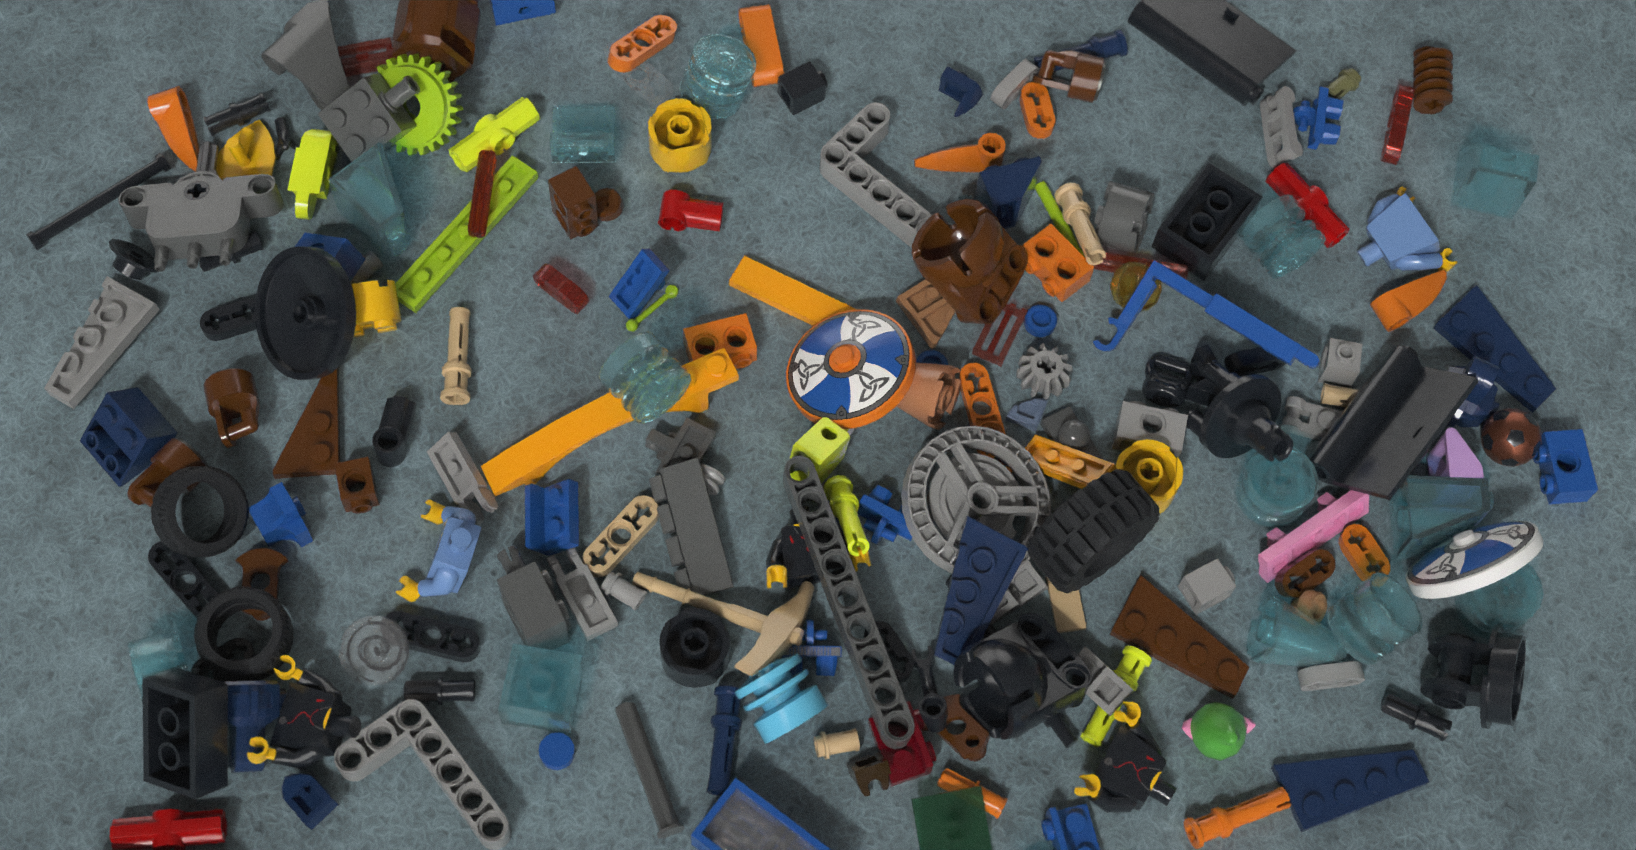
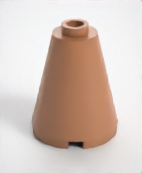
(932, 393)

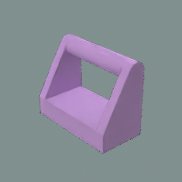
(1459, 458)

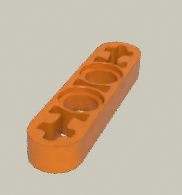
(993, 418)

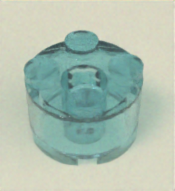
(155, 655)

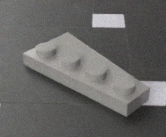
(106, 334)

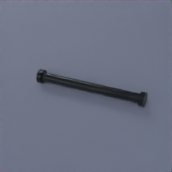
(97, 201)

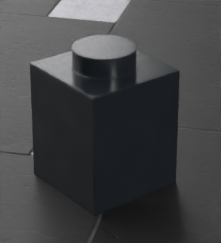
(802, 87)

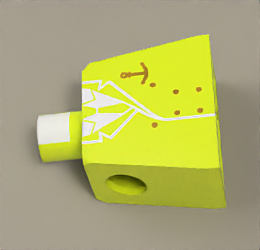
(824, 446)

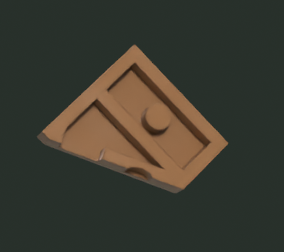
(926, 311)

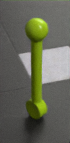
(670, 292)

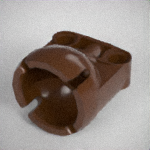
(970, 261)

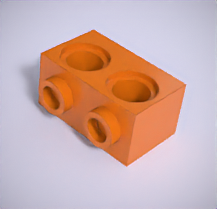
(1062, 259)
(719, 335)

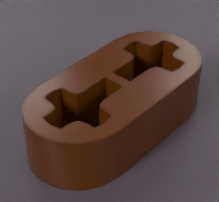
(1301, 568)

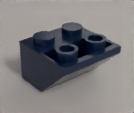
(1008, 188)
(126, 434)

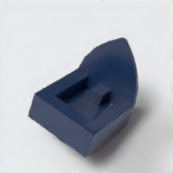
(960, 88)
(307, 798)

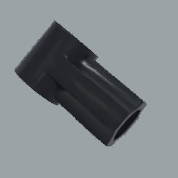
(394, 430)

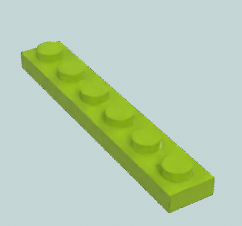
(454, 242)

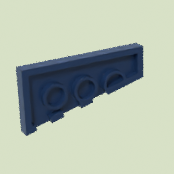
(1481, 332)
(977, 585)
(1344, 785)

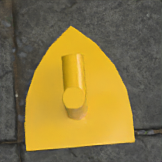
(247, 153)

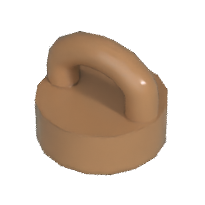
(1312, 604)

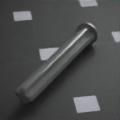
(648, 770)

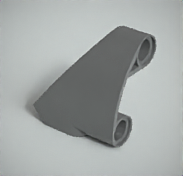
(310, 53)

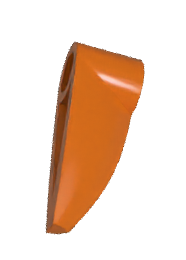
(176, 123)
(966, 157)
(1407, 301)

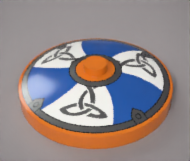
(851, 368)

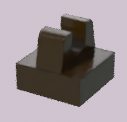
(868, 769)

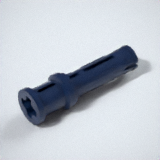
(1101, 47)
(725, 724)

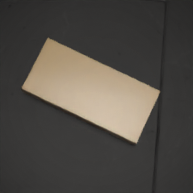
(1066, 609)

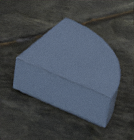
(1027, 413)

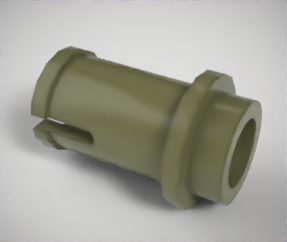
(1347, 80)

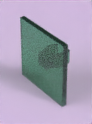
(952, 820)

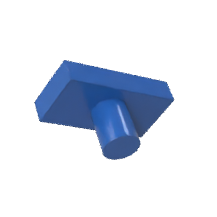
(639, 283)

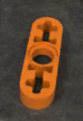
(638, 54)

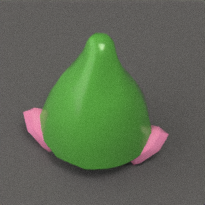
(1218, 730)

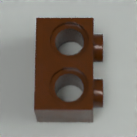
(573, 203)

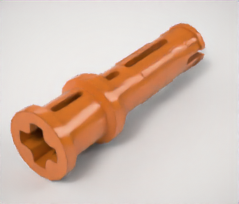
(1222, 821)

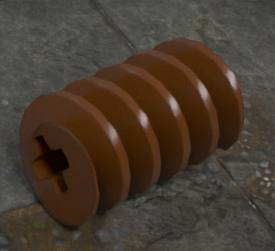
(1432, 79)

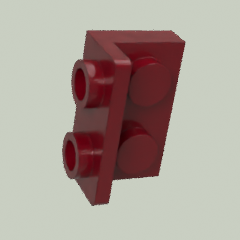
(911, 760)

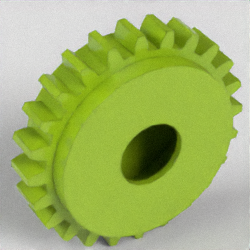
(435, 98)

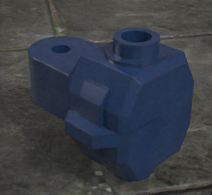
(1481, 401)
(249, 711)

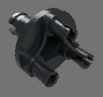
(1241, 416)

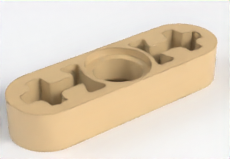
(644, 524)

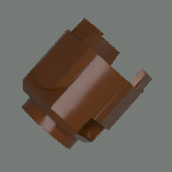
(439, 30)

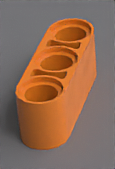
(761, 39)

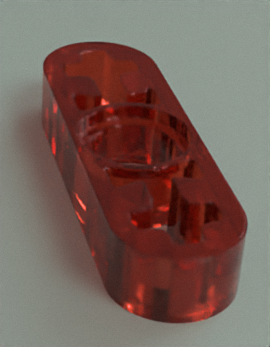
(1398, 124)

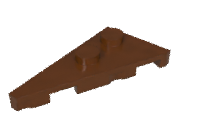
(316, 438)

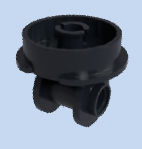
(1500, 688)

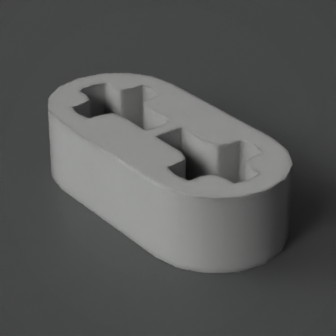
(1013, 83)
(1331, 676)

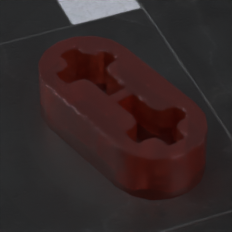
(561, 288)

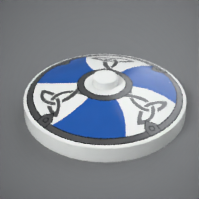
(1474, 559)

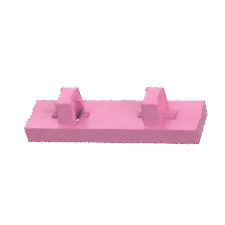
(1332, 519)

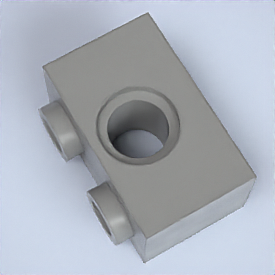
(1166, 421)

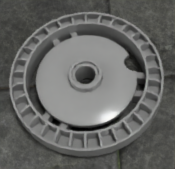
(970, 476)

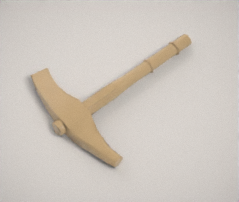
(777, 630)

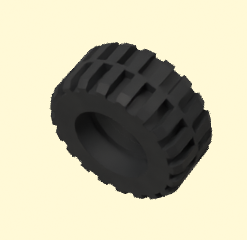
(1093, 530)

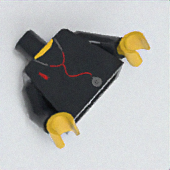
(791, 561)
(309, 722)
(1128, 768)

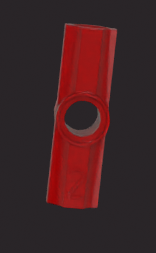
(1313, 200)
(169, 830)

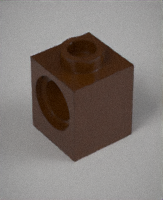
(352, 473)

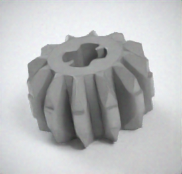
(1032, 373)

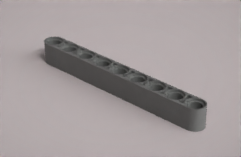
(847, 617)

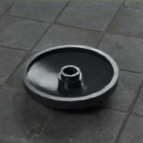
(305, 313)

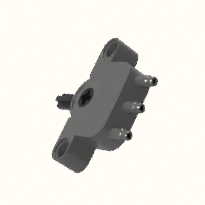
(200, 211)

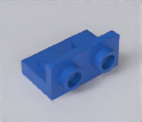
(552, 517)
(1070, 828)

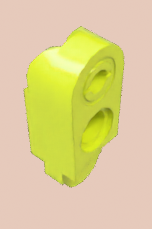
(311, 170)

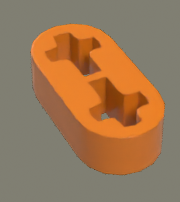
(1031, 111)
(1366, 552)

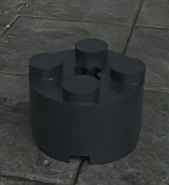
(697, 667)

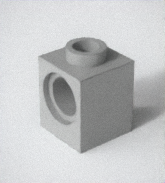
(1340, 363)
(1207, 586)

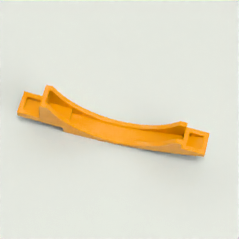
(539, 452)

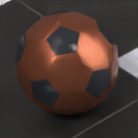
(1511, 437)

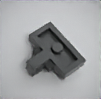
(689, 443)

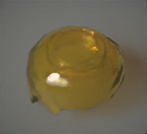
(1127, 279)

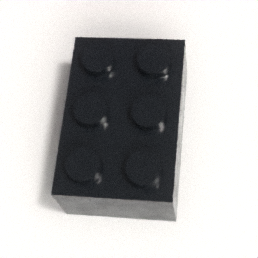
(1206, 221)
(185, 732)

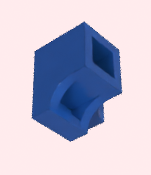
(280, 517)

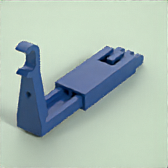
(1215, 307)

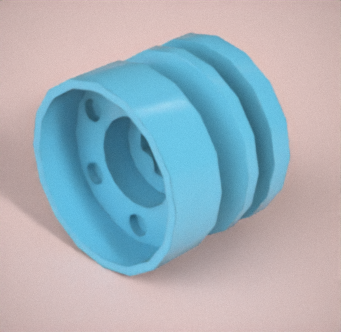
(781, 698)

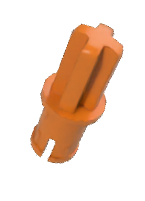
(953, 781)

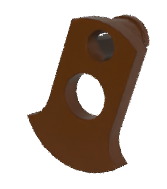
(261, 562)
(972, 735)

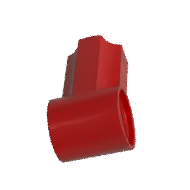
(681, 211)

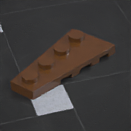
(1173, 637)

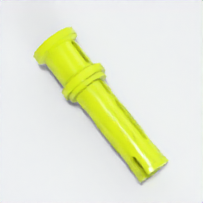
(845, 507)
(1128, 670)

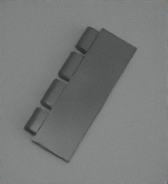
(694, 521)

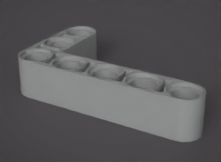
(873, 183)
(436, 763)

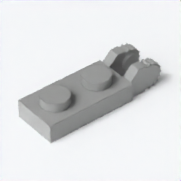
(461, 475)
(583, 596)

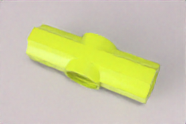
(494, 133)

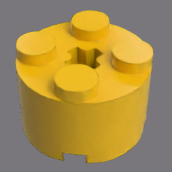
(680, 136)
(376, 307)
(1158, 465)

